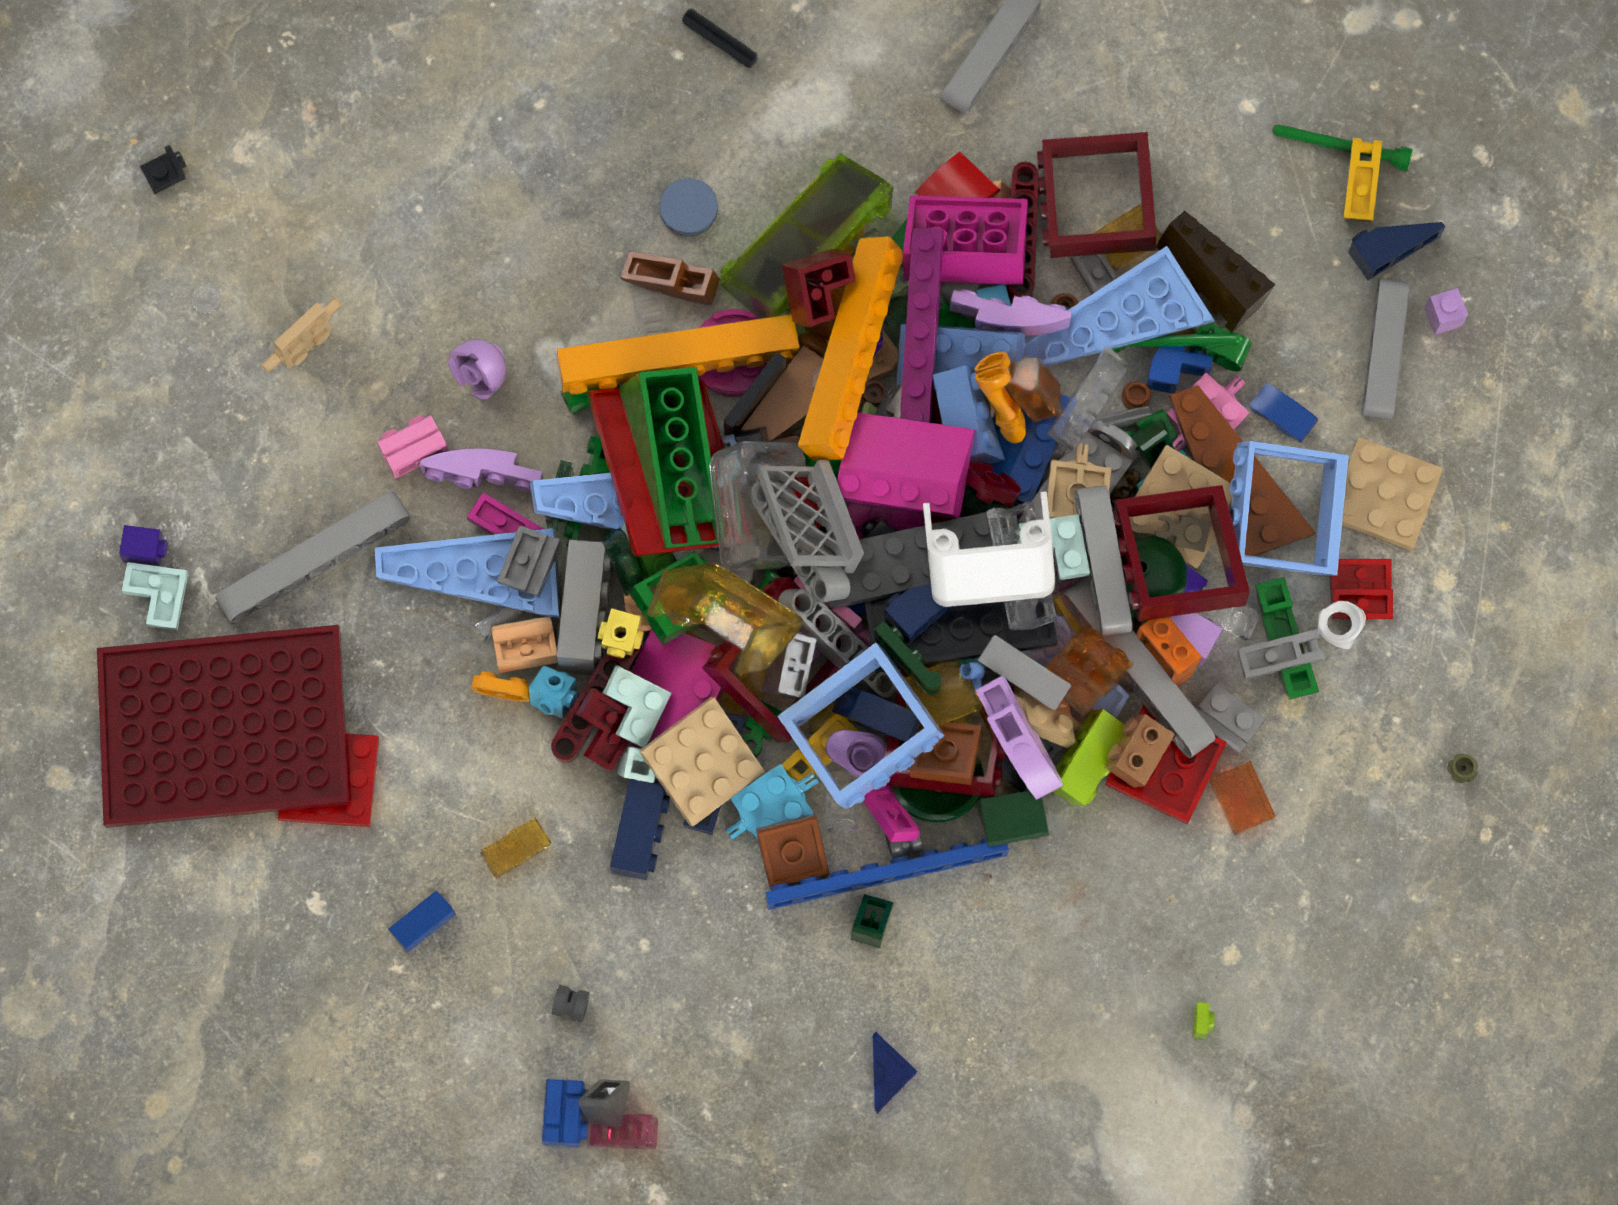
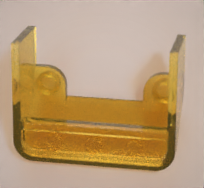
(730, 609)

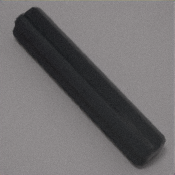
(720, 38)

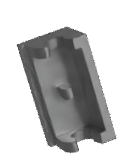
(791, 669)

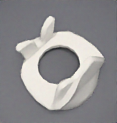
(1358, 621)

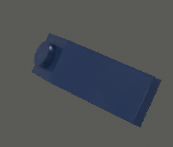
(1388, 245)
(913, 611)
(877, 714)

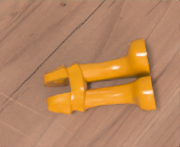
(991, 379)

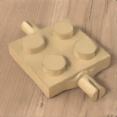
(304, 334)
(1073, 475)
(1051, 725)

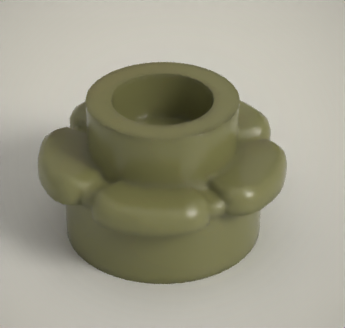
(1466, 761)

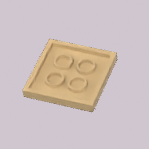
(1177, 473)
(1388, 493)
(701, 761)

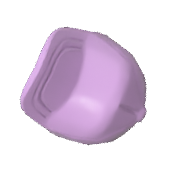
(855, 750)

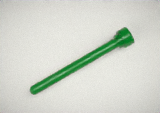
(1397, 157)
(1188, 340)

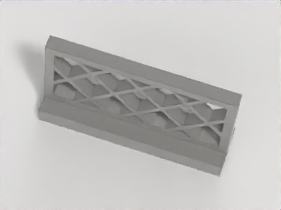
(831, 514)

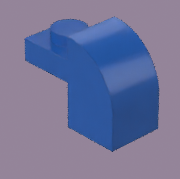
(1170, 362)

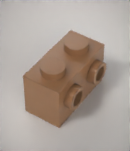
(1138, 750)

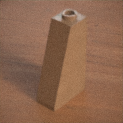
(788, 401)

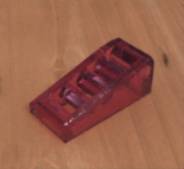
(649, 1136)

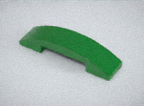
(1279, 622)

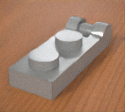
(1280, 654)

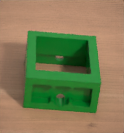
(643, 596)

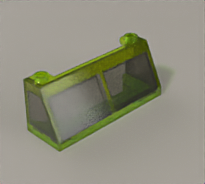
(818, 220)

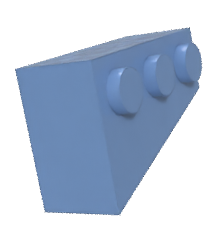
(965, 406)

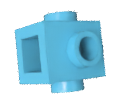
(553, 692)

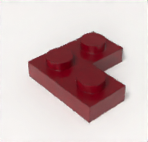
(606, 716)

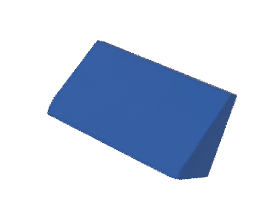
(422, 921)

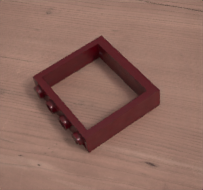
(1098, 242)
(1190, 602)
(723, 655)
(980, 785)

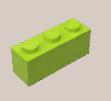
(1086, 759)

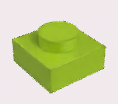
(1203, 1020)

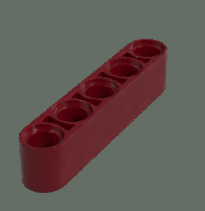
(1028, 191)
(597, 680)

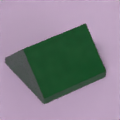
(1012, 818)

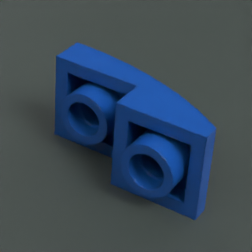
(1283, 412)

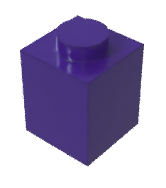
(142, 545)

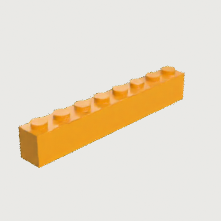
(706, 348)
(851, 349)

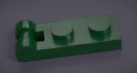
(908, 659)

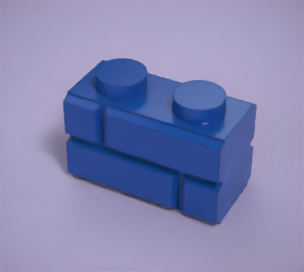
(563, 1115)

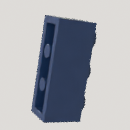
(639, 829)

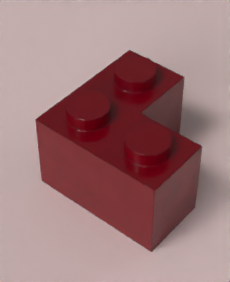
(810, 282)

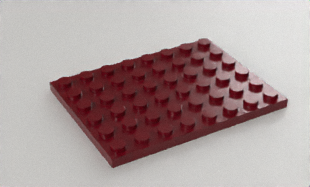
(222, 726)

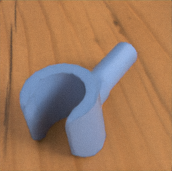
(973, 671)

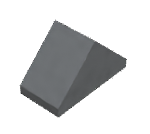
(605, 1102)

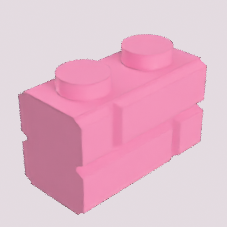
(407, 447)

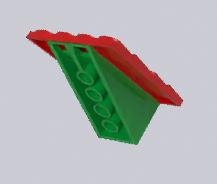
(659, 452)

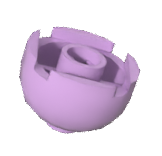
(479, 365)

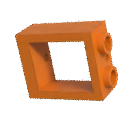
(1170, 648)

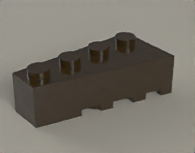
(1216, 270)

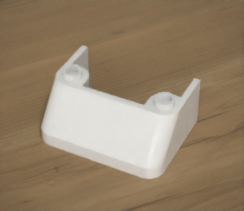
(992, 571)

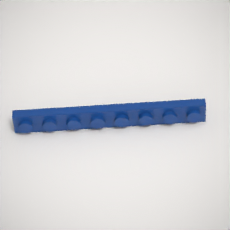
(874, 875)

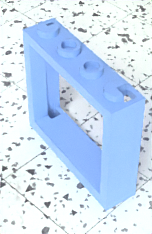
(1329, 512)
(833, 688)

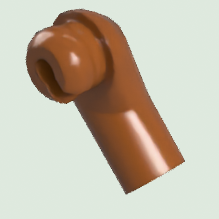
(813, 343)

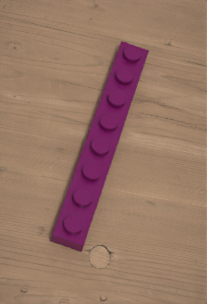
(922, 324)

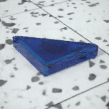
(890, 1072)

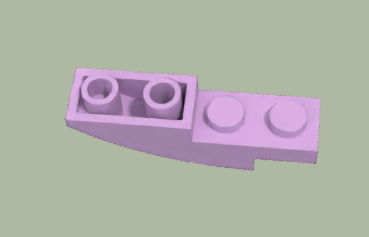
(1022, 316)
(469, 467)
(1018, 739)

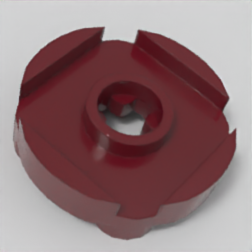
(991, 485)

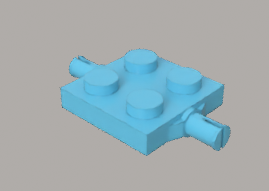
(771, 801)

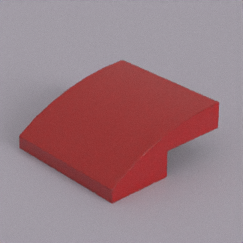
(958, 179)
(1364, 584)

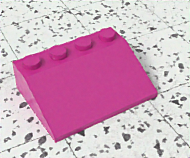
(980, 237)
(906, 464)
(678, 670)

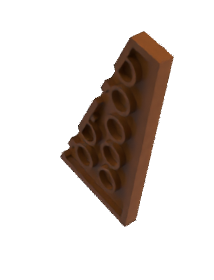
(1211, 443)

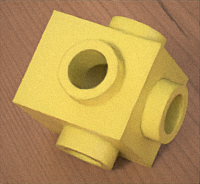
(621, 622)

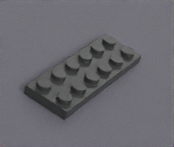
(901, 559)

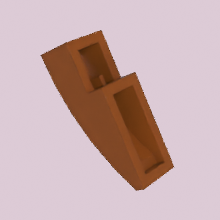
(671, 277)

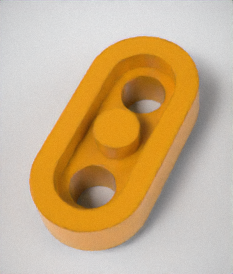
(489, 684)

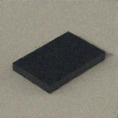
(754, 395)

